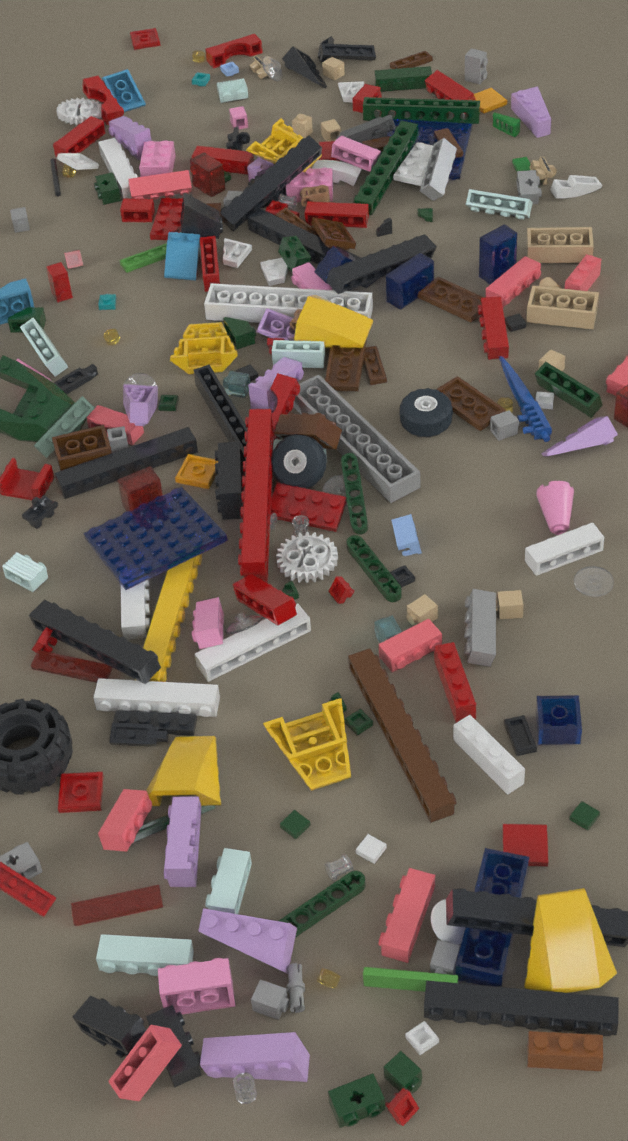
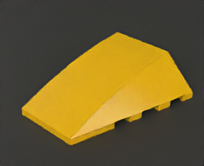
(277, 144)
(332, 324)
(204, 346)
(315, 745)
(188, 770)
(567, 945)

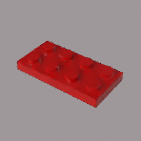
(167, 218)
(321, 508)

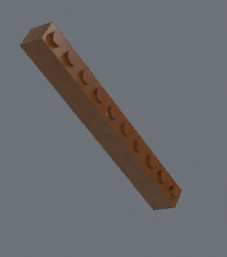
(401, 736)

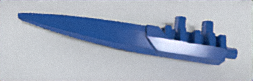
(530, 409)

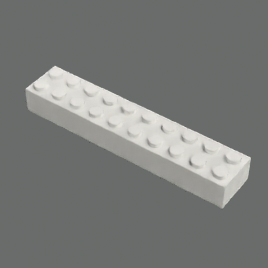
(251, 302)

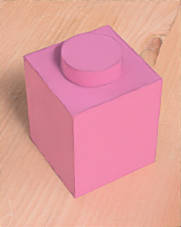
(238, 117)

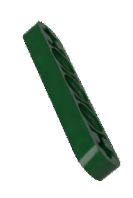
(354, 501)
(374, 575)
(326, 897)

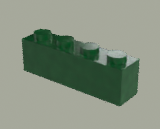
(402, 78)
(568, 389)

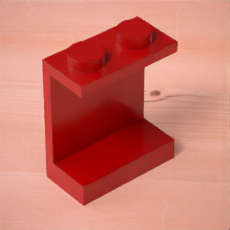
(25, 483)

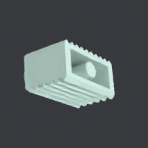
(232, 90)
(25, 571)

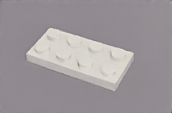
(415, 164)

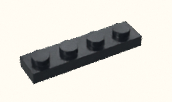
(349, 52)
(171, 722)

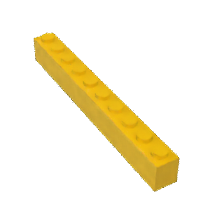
(170, 613)

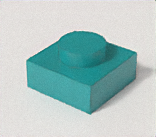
(200, 79)
(107, 302)

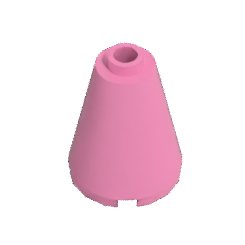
(556, 505)

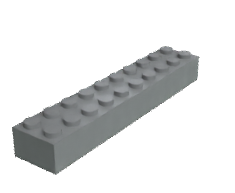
(376, 456)

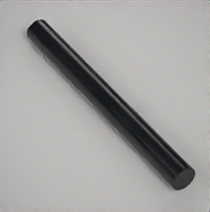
(55, 177)

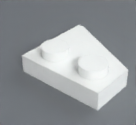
(349, 90)
(235, 252)
(274, 271)

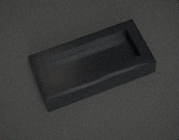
(520, 735)

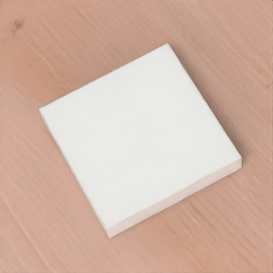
(77, 161)

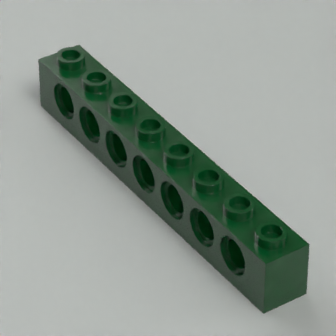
(428, 109)
(387, 164)

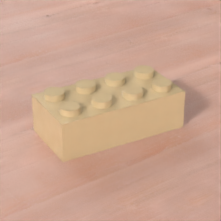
(559, 244)
(562, 307)

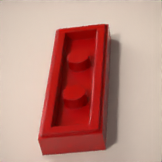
(25, 891)

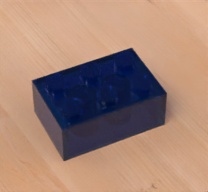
(497, 253)
(408, 280)

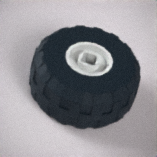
(426, 412)
(298, 461)

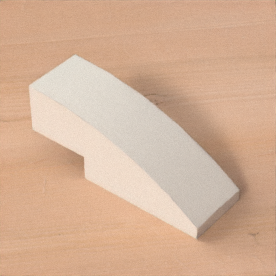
(341, 170)
(574, 186)

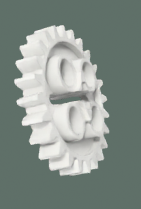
(78, 110)
(307, 557)

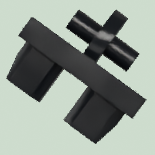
(237, 139)
(40, 509)

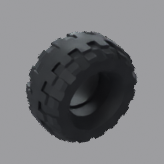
(45, 759)

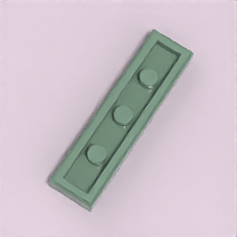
(64, 425)

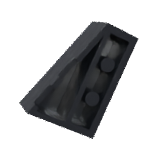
(109, 1025)

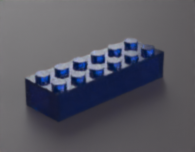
(484, 952)

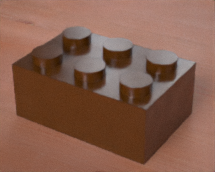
(310, 425)
(81, 446)

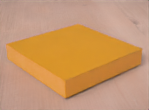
(490, 100)
(197, 471)

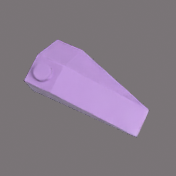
(276, 325)
(593, 433)

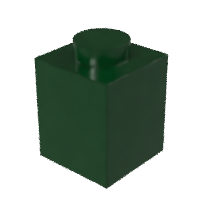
(403, 1073)

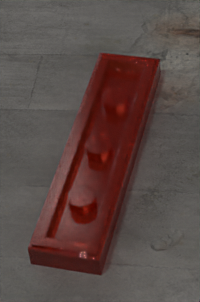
(70, 666)
(116, 905)

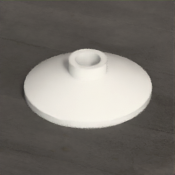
(444, 932)

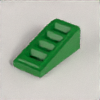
(514, 122)

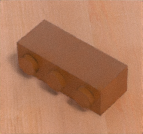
(565, 1051)

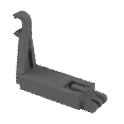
(370, 130)

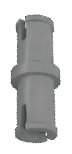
(296, 988)

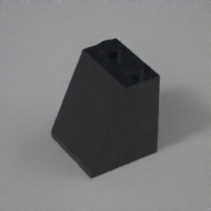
(199, 218)

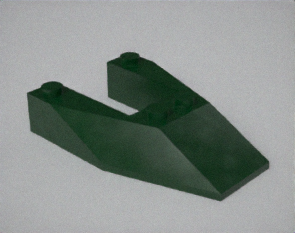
(39, 407)

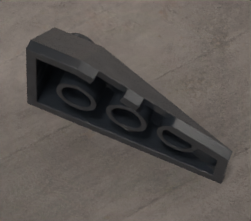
(303, 64)

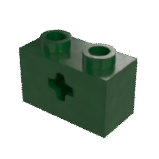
(107, 188)
(293, 252)
(344, 1099)

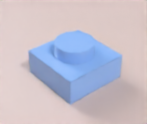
(229, 69)

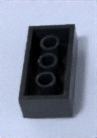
(229, 480)

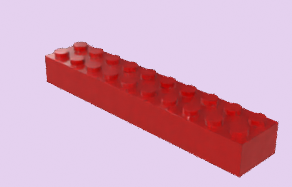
(256, 494)

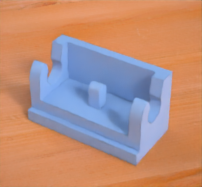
(406, 535)

